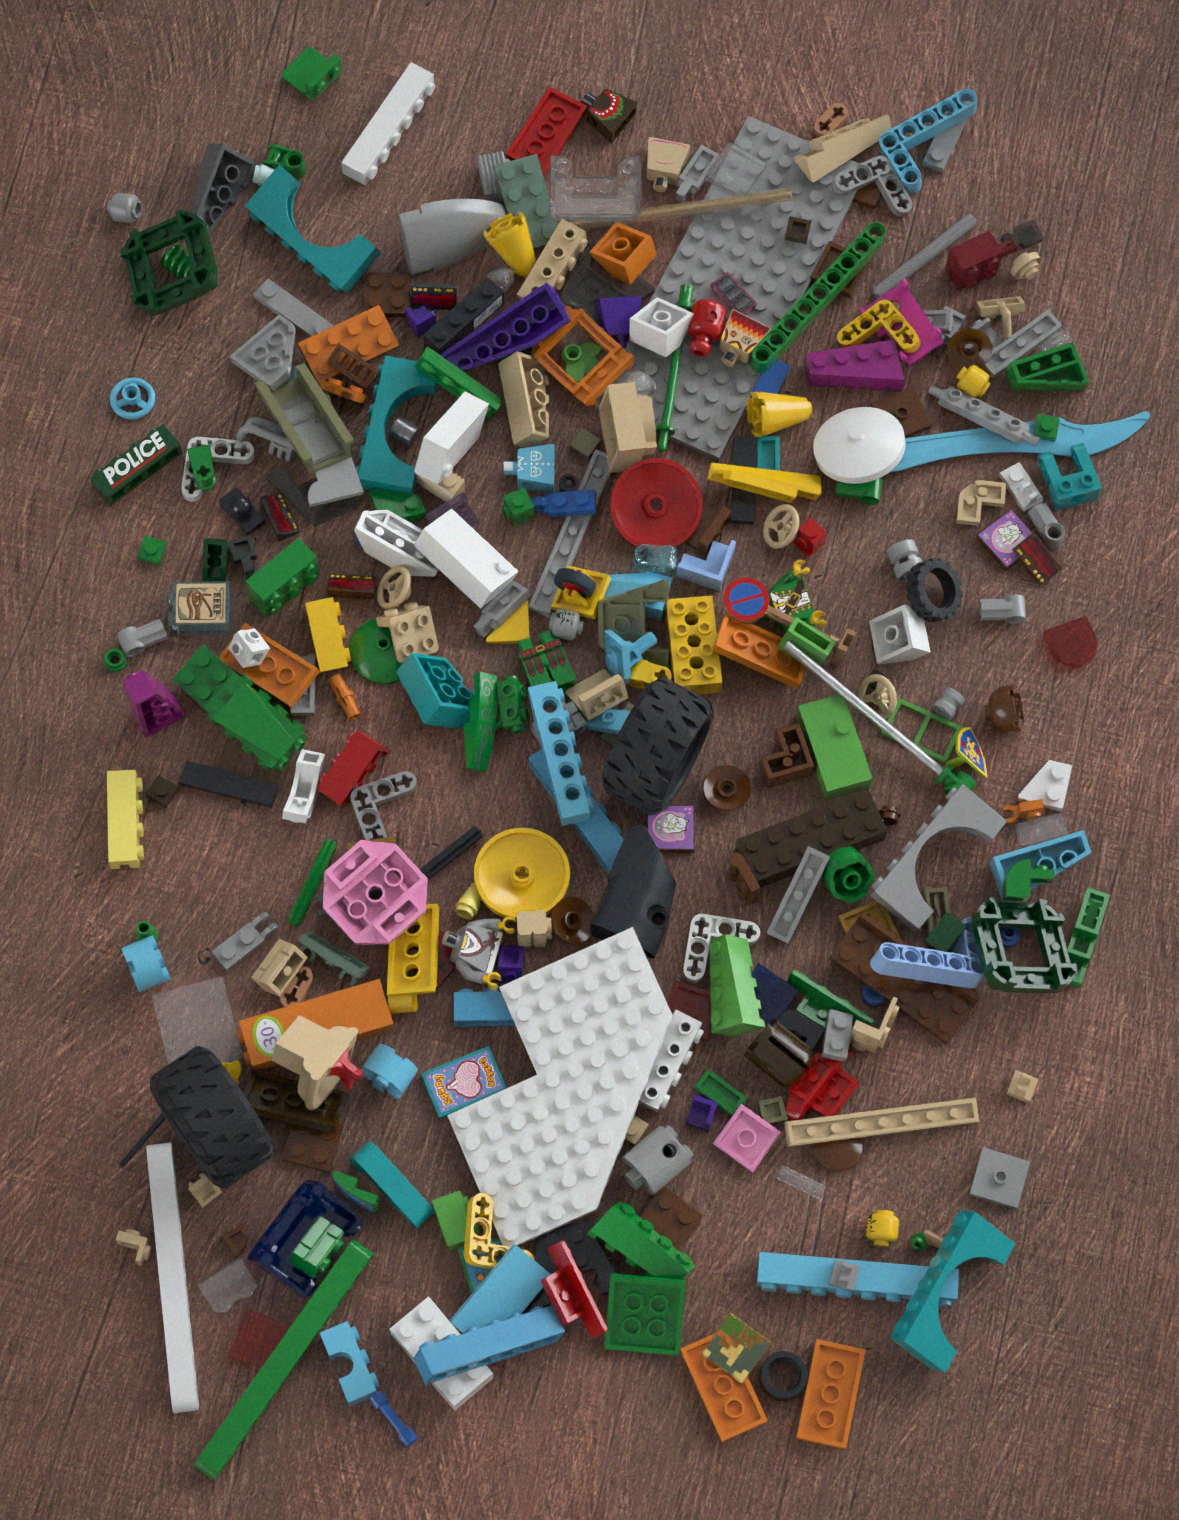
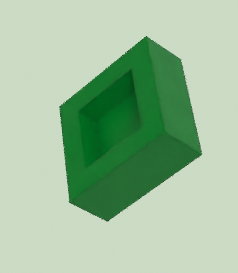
(1046, 427)
(152, 550)

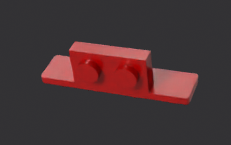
(569, 1292)

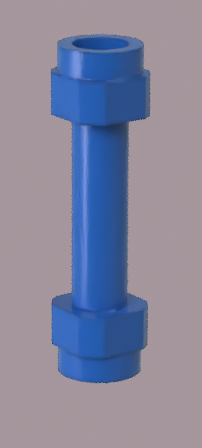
(406, 1434)

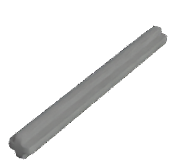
(925, 255)

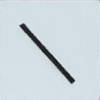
(142, 1140)

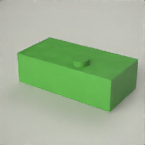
(834, 747)

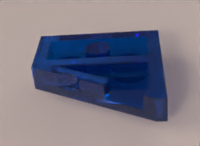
(772, 992)

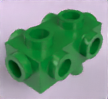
(512, 712)

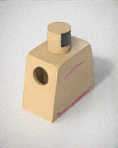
(665, 162)

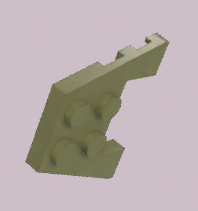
(626, 617)

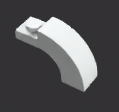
(304, 787)

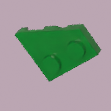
(402, 504)

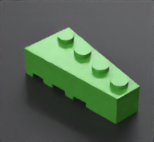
(732, 988)

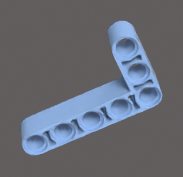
(930, 965)

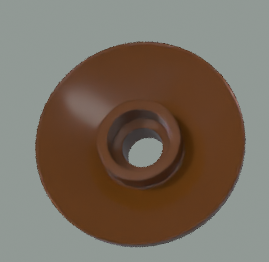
(965, 357)
(727, 777)
(580, 916)

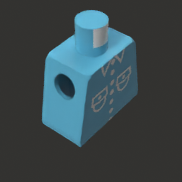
(533, 468)

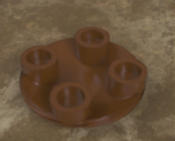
(838, 1154)

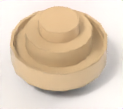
(1026, 266)

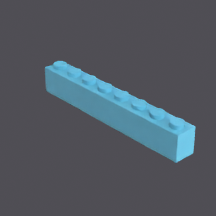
(873, 1278)

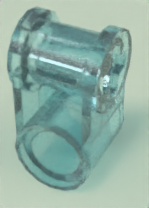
(657, 559)

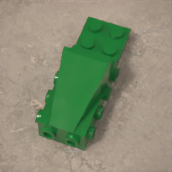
(241, 710)

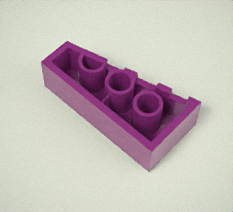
(856, 366)
(151, 703)

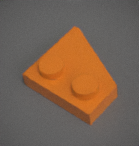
(353, 393)

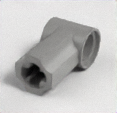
(1046, 525)
(1008, 609)
(135, 640)

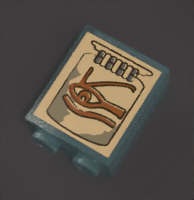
(200, 607)

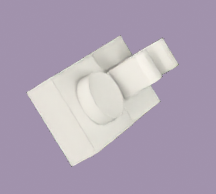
(1021, 487)

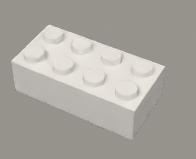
(430, 1324)

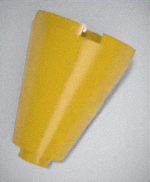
(512, 242)
(775, 412)

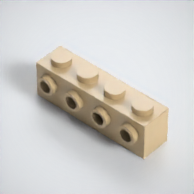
(555, 258)

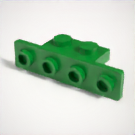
(820, 1000)

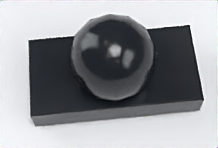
(242, 511)

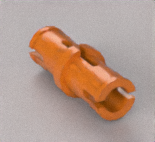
(345, 697)

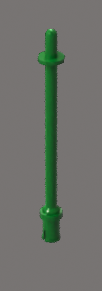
(665, 429)

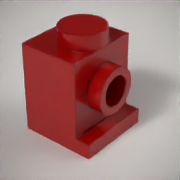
(810, 537)

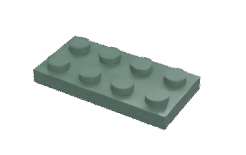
(526, 192)

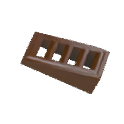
(372, 371)

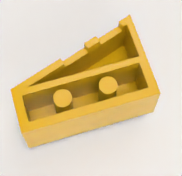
(327, 634)

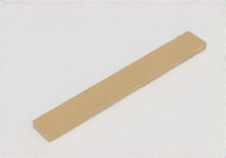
(881, 1122)

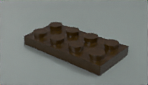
(279, 1100)

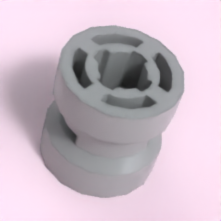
(948, 703)

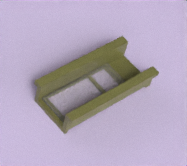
(308, 420)

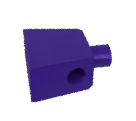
(615, 315)

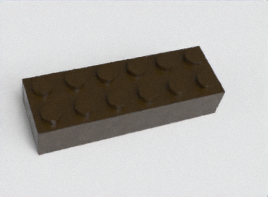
(778, 849)

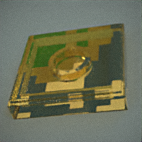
(736, 1348)

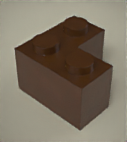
(792, 760)

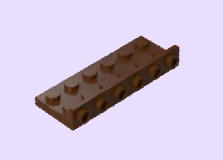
(929, 1004)

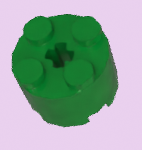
(847, 874)

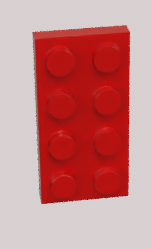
(548, 128)

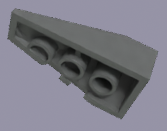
(220, 181)

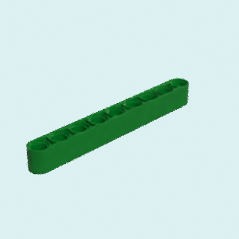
(815, 306)

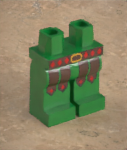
(544, 658)

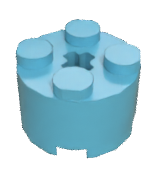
(145, 963)
(389, 1071)

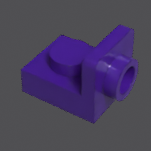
(510, 963)

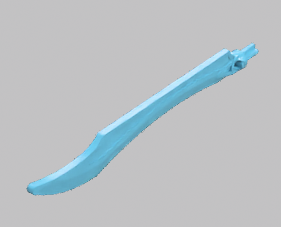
(982, 440)

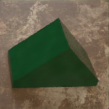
(215, 560)
(945, 934)

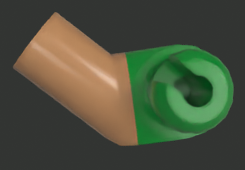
(924, 1239)

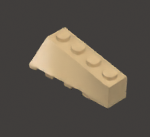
(526, 398)

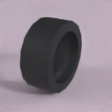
(793, 1359)

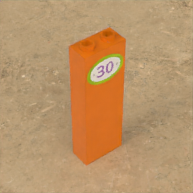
(356, 1007)

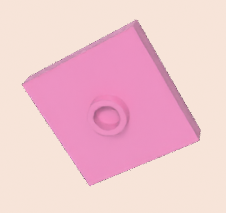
(747, 1138)

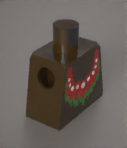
(609, 112)

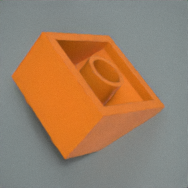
(624, 252)

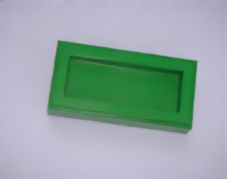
(718, 1090)

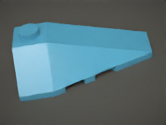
(625, 582)

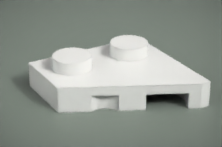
(1048, 785)

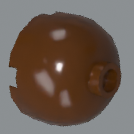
(1005, 709)

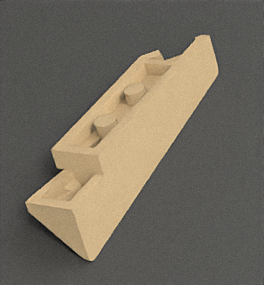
(840, 146)

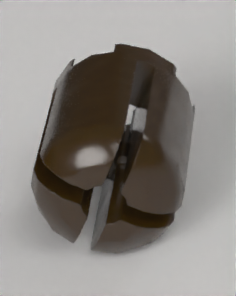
(780, 1054)

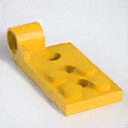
(401, 989)

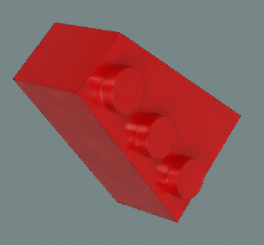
(351, 767)

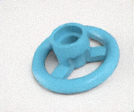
(130, 387)

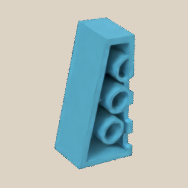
(1056, 854)

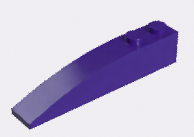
(512, 330)

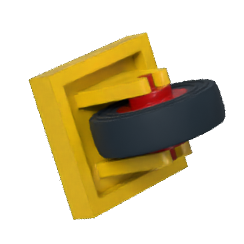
(580, 590)

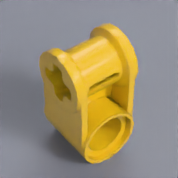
(645, 672)

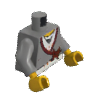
(477, 948)

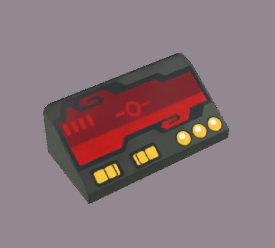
(433, 296)
(279, 516)

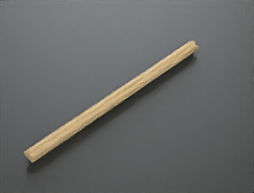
(699, 207)

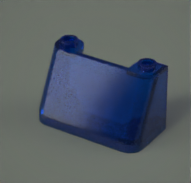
(289, 1227)

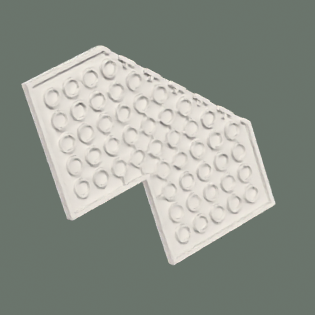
(555, 1137)

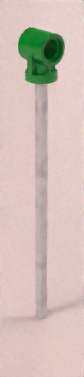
(944, 774)

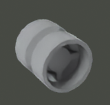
(904, 557)

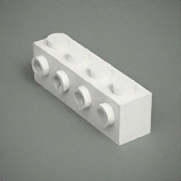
(673, 1053)

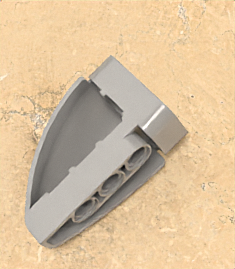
(446, 232)

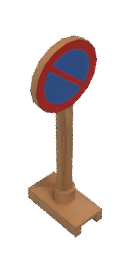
(749, 601)

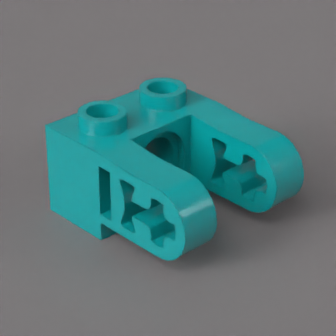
(1073, 488)

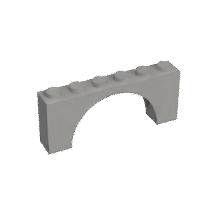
(899, 888)

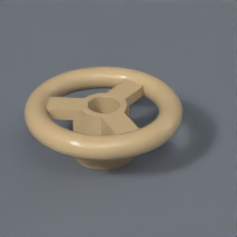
(784, 527)
(399, 589)
(882, 696)

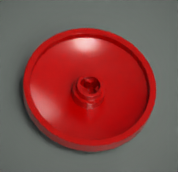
(656, 503)

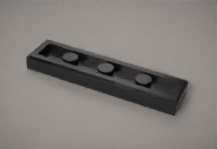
(743, 501)
(228, 784)

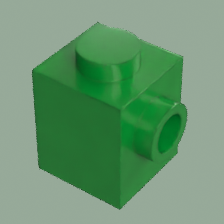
(518, 507)

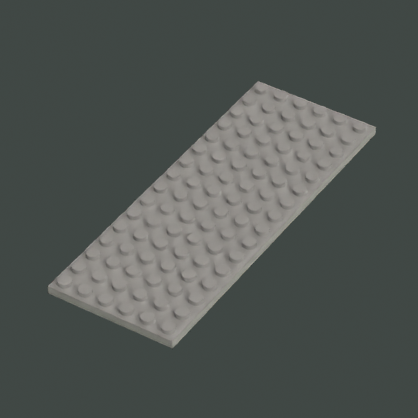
(770, 269)

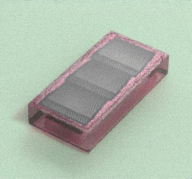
(733, 294)

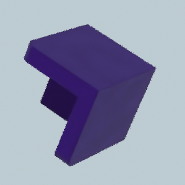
(420, 320)
(701, 1113)

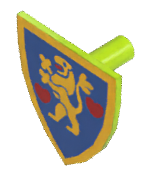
(969, 751)

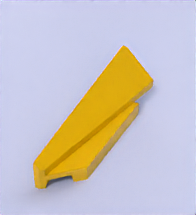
(767, 482)

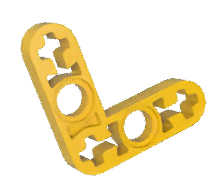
(885, 321)
(481, 1243)

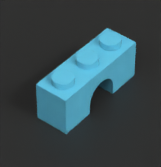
(343, 1342)

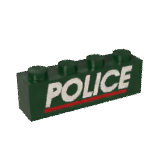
(136, 464)

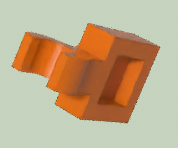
(1029, 810)

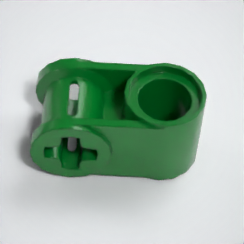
(286, 158)
(202, 465)

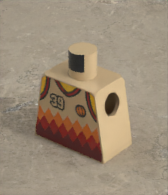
(740, 338)

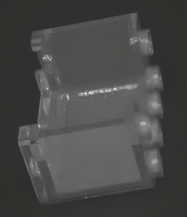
(595, 196)

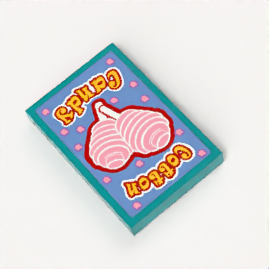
(463, 1081)

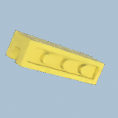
(123, 819)

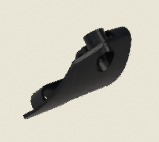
(636, 893)

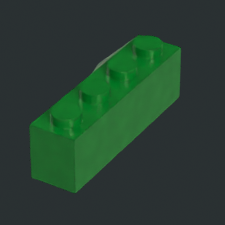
(641, 1244)

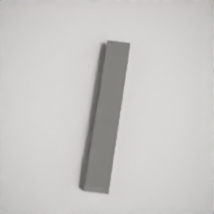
(569, 537)

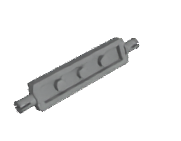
(984, 414)

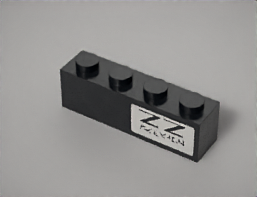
(465, 317)

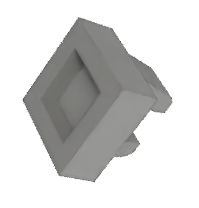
(844, 1275)

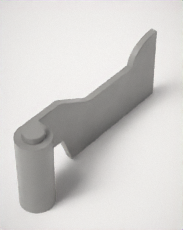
(335, 481)

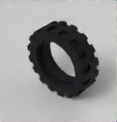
(950, 585)

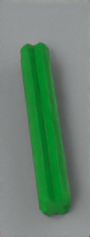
(312, 882)

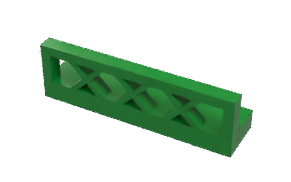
(454, 379)

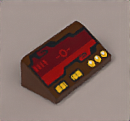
(1037, 558)
(351, 586)

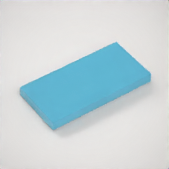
(502, 1292)

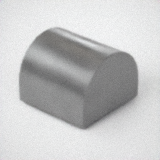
(404, 432)

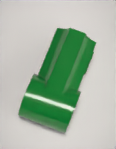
(866, 492)

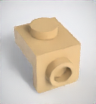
(133, 1240)

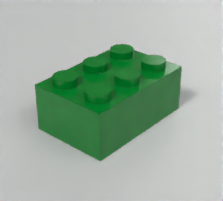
(283, 578)

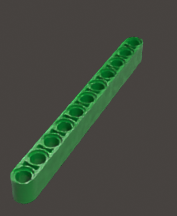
(283, 1360)

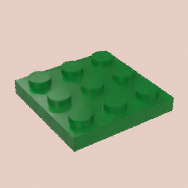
(645, 1314)

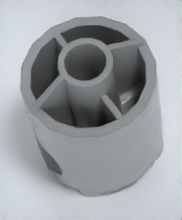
(649, 1166)

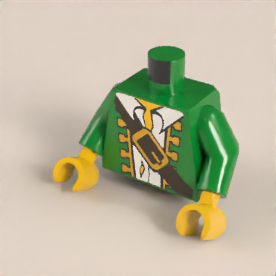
(792, 598)

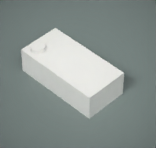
(451, 438)
(465, 558)

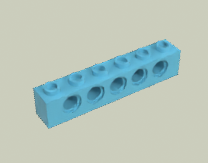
(569, 810)

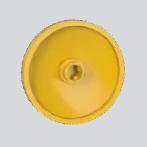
(521, 872)

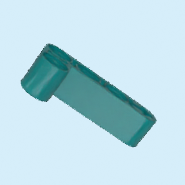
(392, 1184)

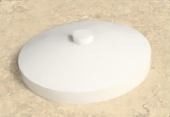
(859, 445)

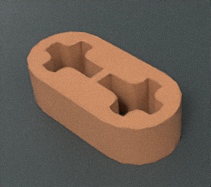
(827, 118)
(302, 990)

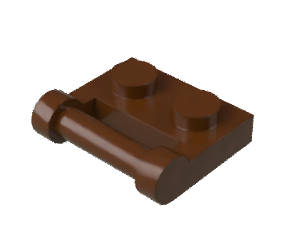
(740, 873)

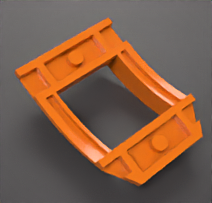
(601, 375)

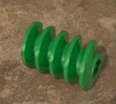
(177, 261)

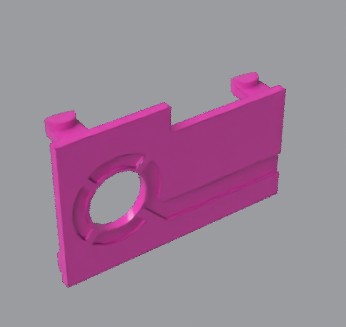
(915, 316)

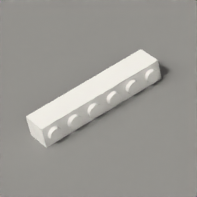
(388, 124)

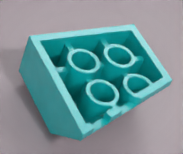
(436, 690)

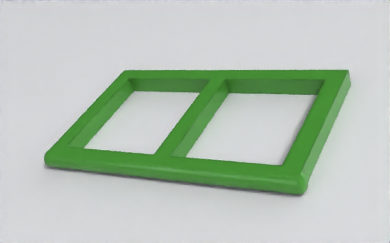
(928, 715)

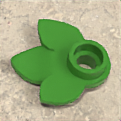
(584, 361)

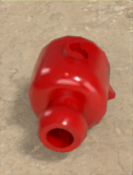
(706, 325)

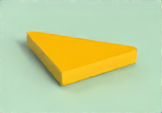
(512, 629)

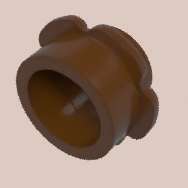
(889, 815)

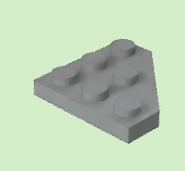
(268, 353)

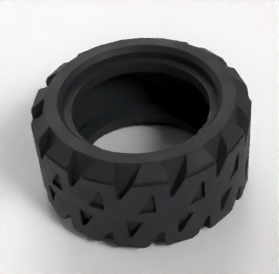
(657, 746)
(211, 1116)

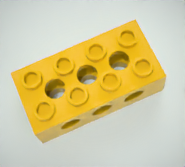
(702, 634)

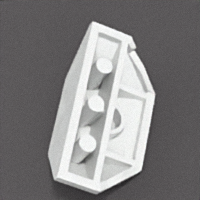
(392, 542)

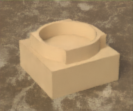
(626, 426)

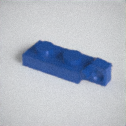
(566, 503)

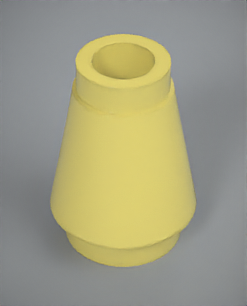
(469, 903)

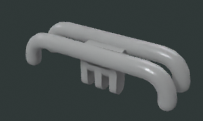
(277, 437)

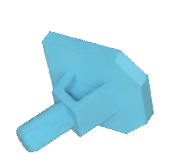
(624, 654)

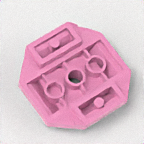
(370, 868)

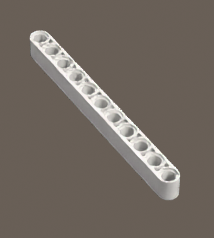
(172, 1278)

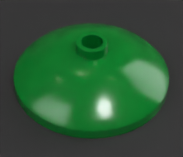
(369, 659)

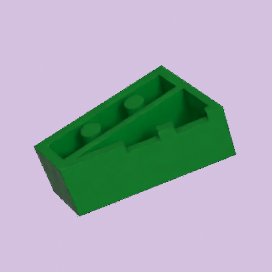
(1049, 371)

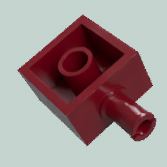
(976, 259)

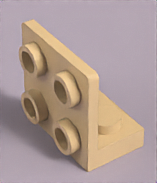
(597, 693)

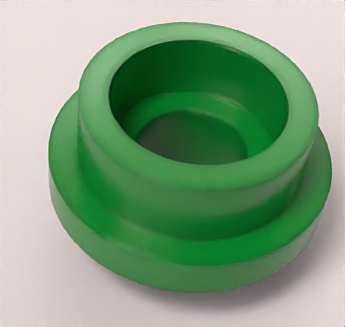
(112, 654)

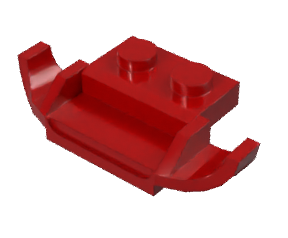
(821, 1089)

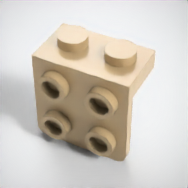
(410, 630)
(869, 1038)

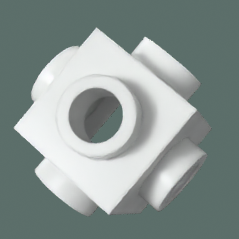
(248, 648)

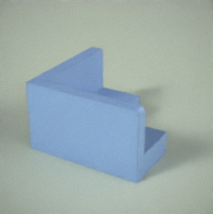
(709, 572)

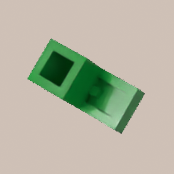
(1018, 879)

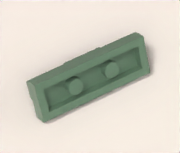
(333, 956)

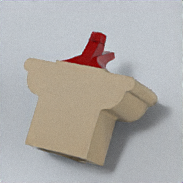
(318, 1057)

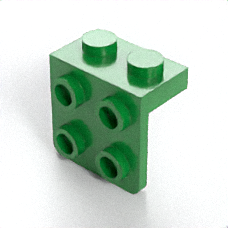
(312, 72)

